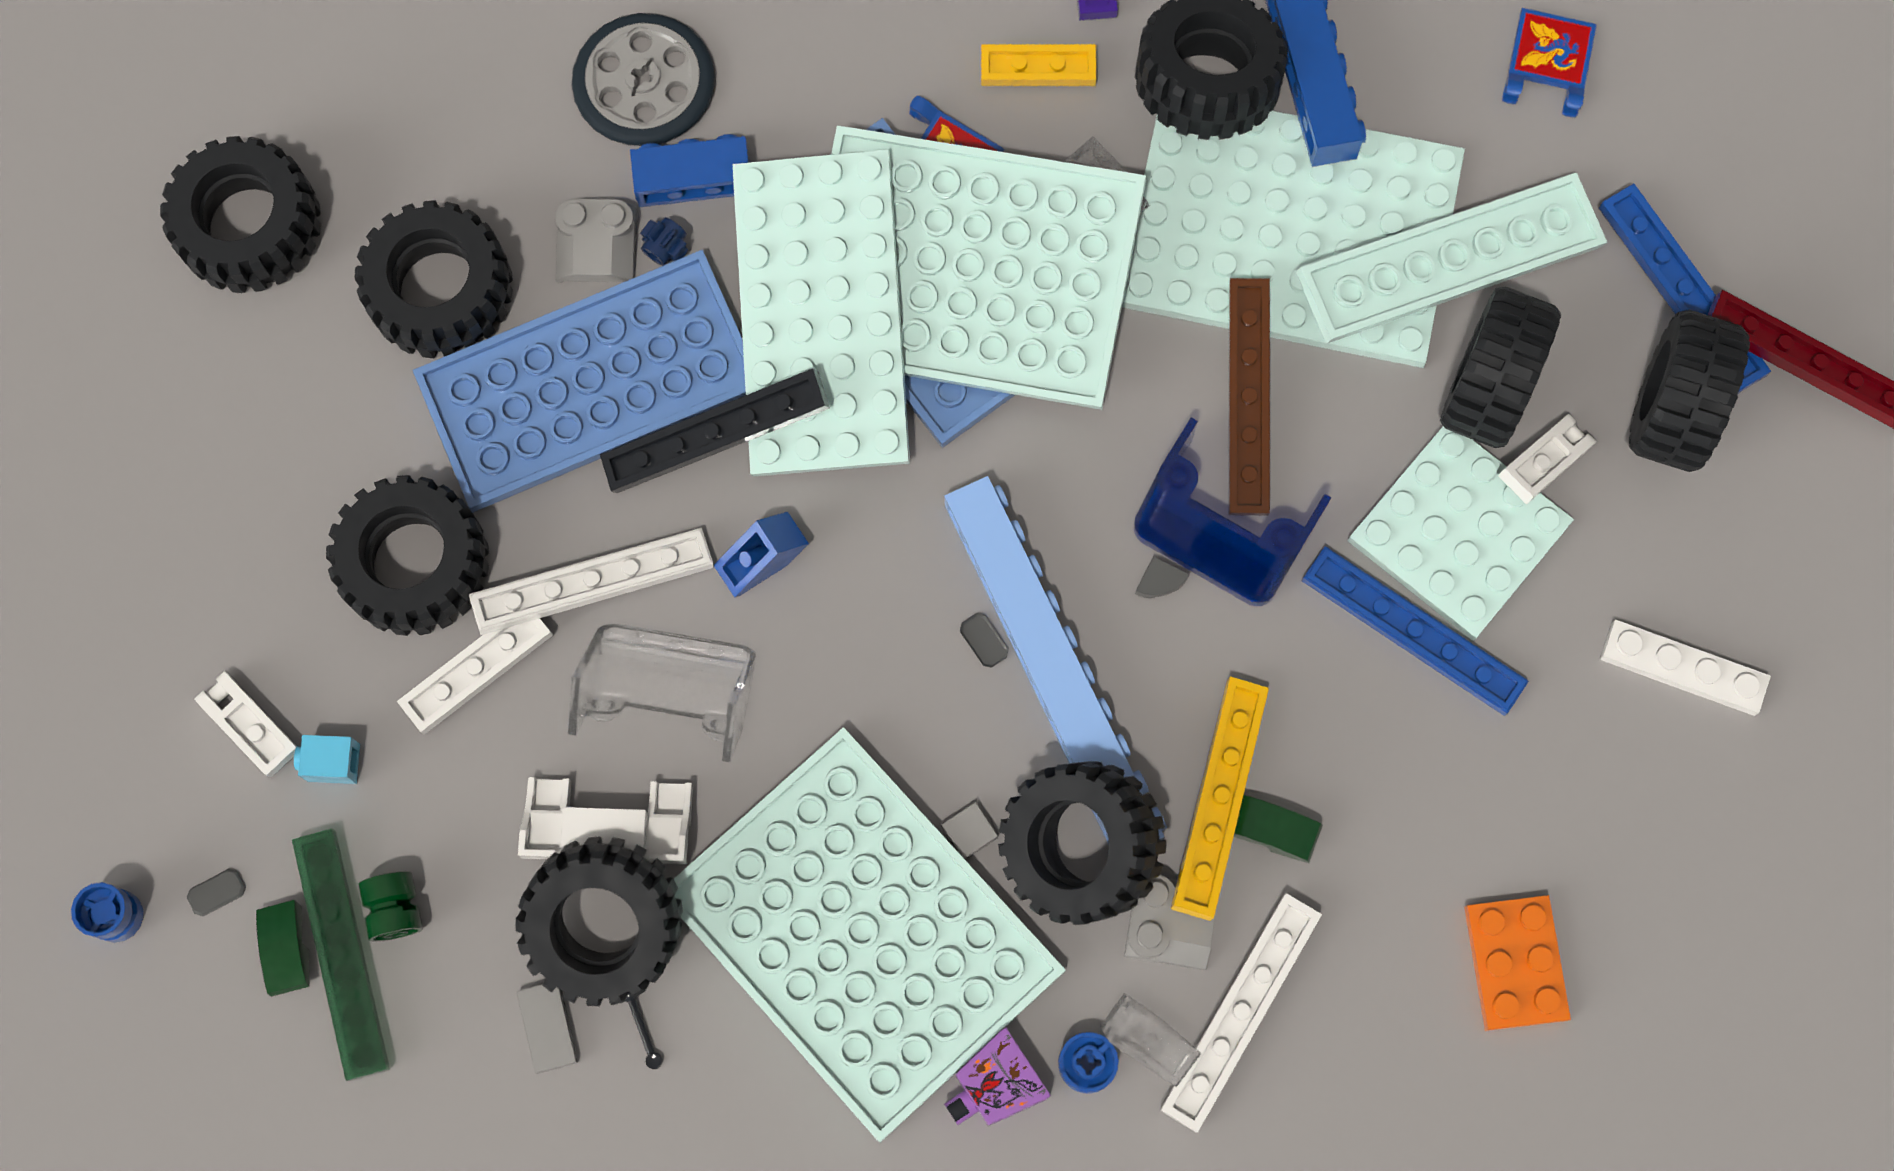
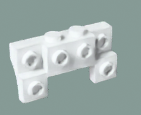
(552, 823)

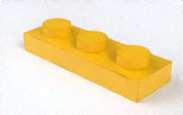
(1038, 64)

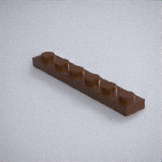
(1249, 397)

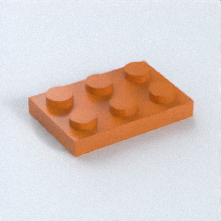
(1517, 963)

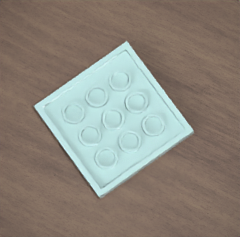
(1459, 532)

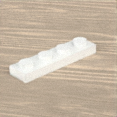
(1685, 667)
(471, 673)

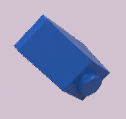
(761, 553)

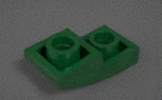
(1277, 829)
(281, 948)

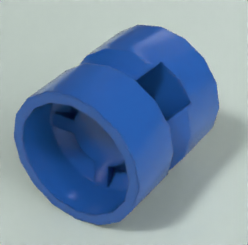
(107, 912)

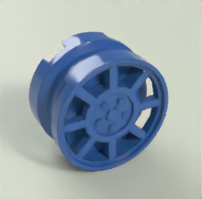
(1088, 1062)

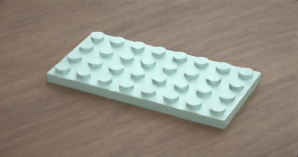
(825, 299)

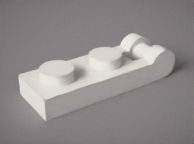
(1547, 459)
(247, 725)

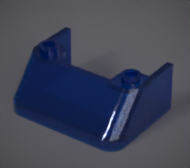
(1209, 542)

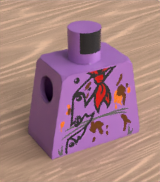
(997, 1083)

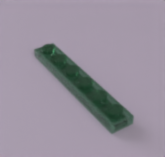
(340, 955)

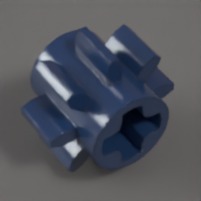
(663, 241)

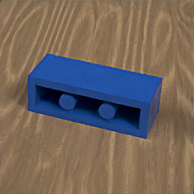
(686, 170)

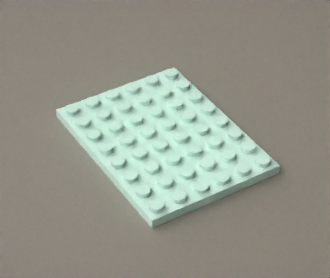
(1265, 212)
(1007, 265)
(863, 934)

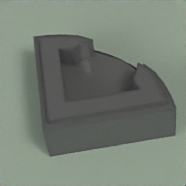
(1160, 579)

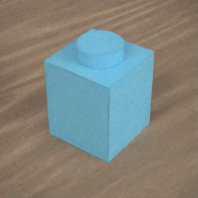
(327, 759)

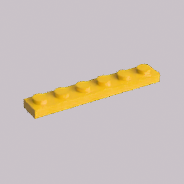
(1219, 799)

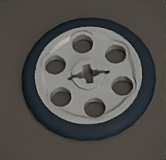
(615, 40)

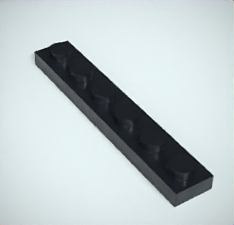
(715, 431)

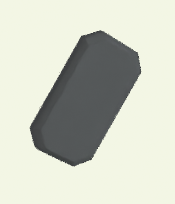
(983, 640)
(216, 892)

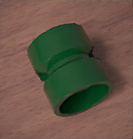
(390, 906)

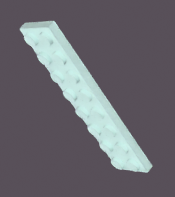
(1450, 257)

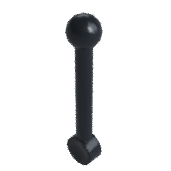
(653, 1059)

